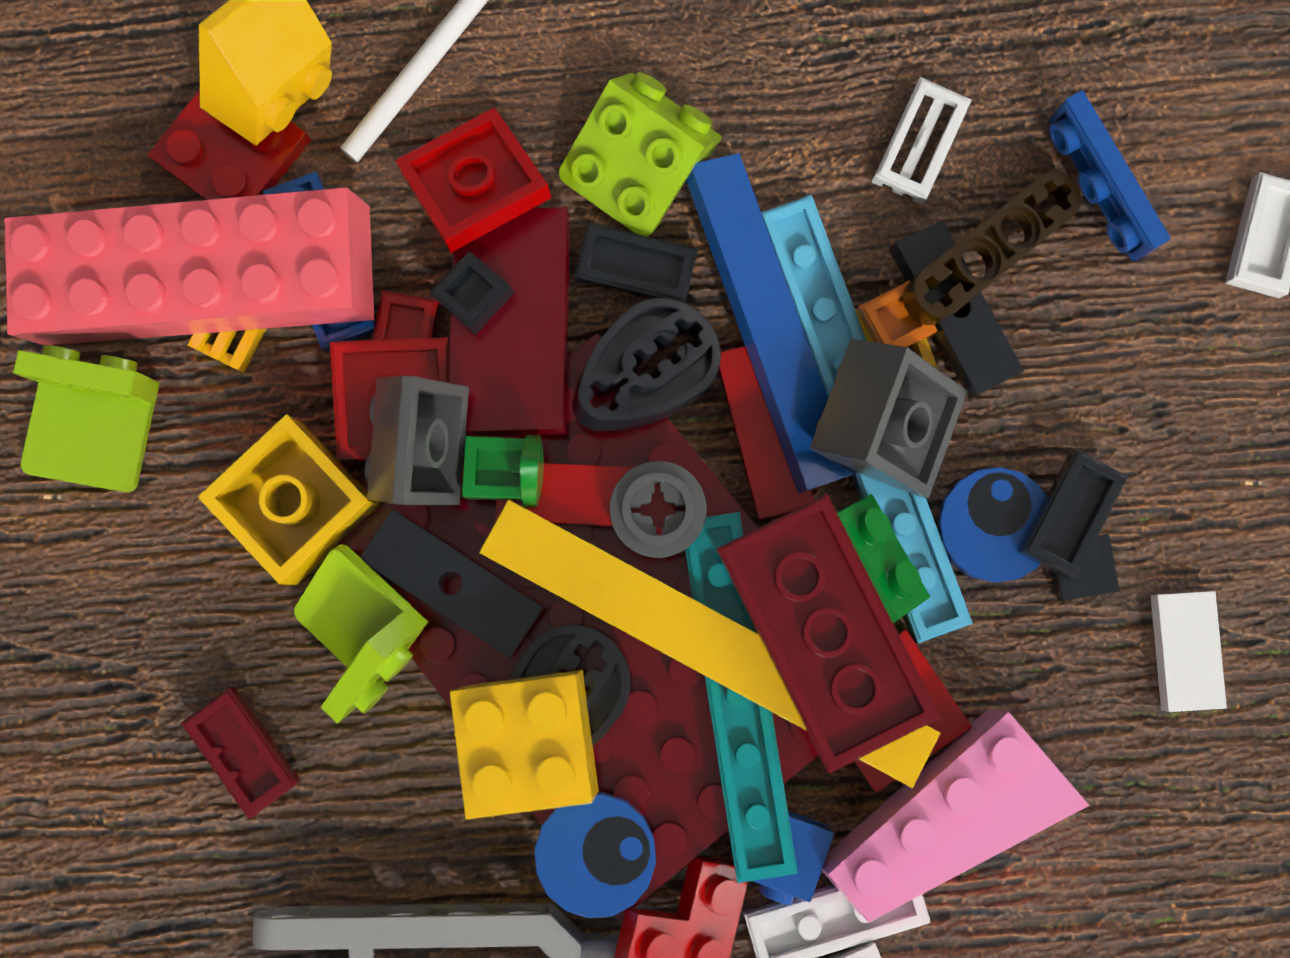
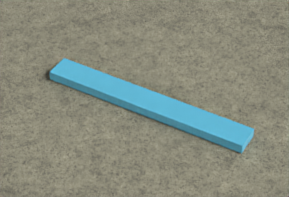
(828, 326)

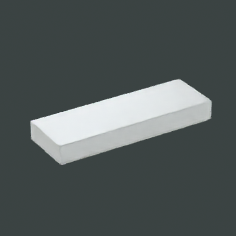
(824, 925)

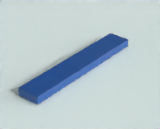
(764, 314)

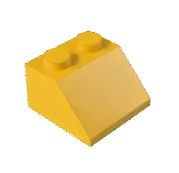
(261, 64)

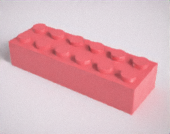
(189, 267)

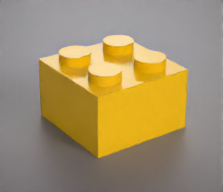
(288, 501)
(524, 744)

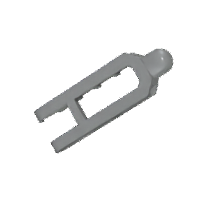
(427, 926)

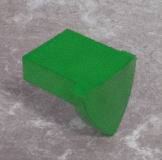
(503, 469)

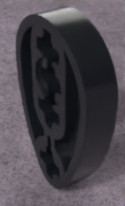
(632, 342)
(608, 688)

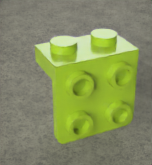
(637, 151)
(86, 418)
(361, 625)

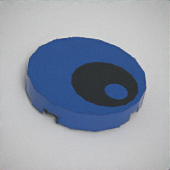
(987, 521)
(596, 856)

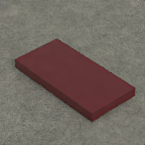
(521, 353)
(828, 634)

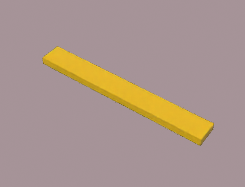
(666, 622)

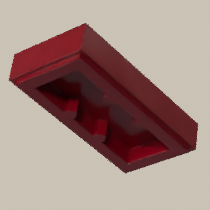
(241, 752)

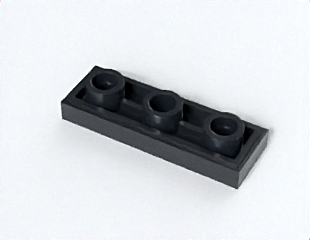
(972, 337)
(422, 563)

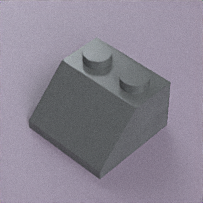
(889, 416)
(416, 441)

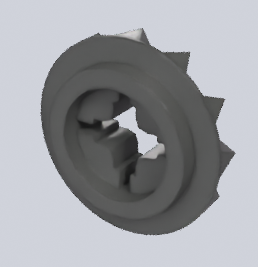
(636, 490)

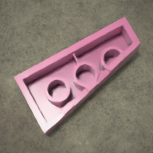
(963, 809)

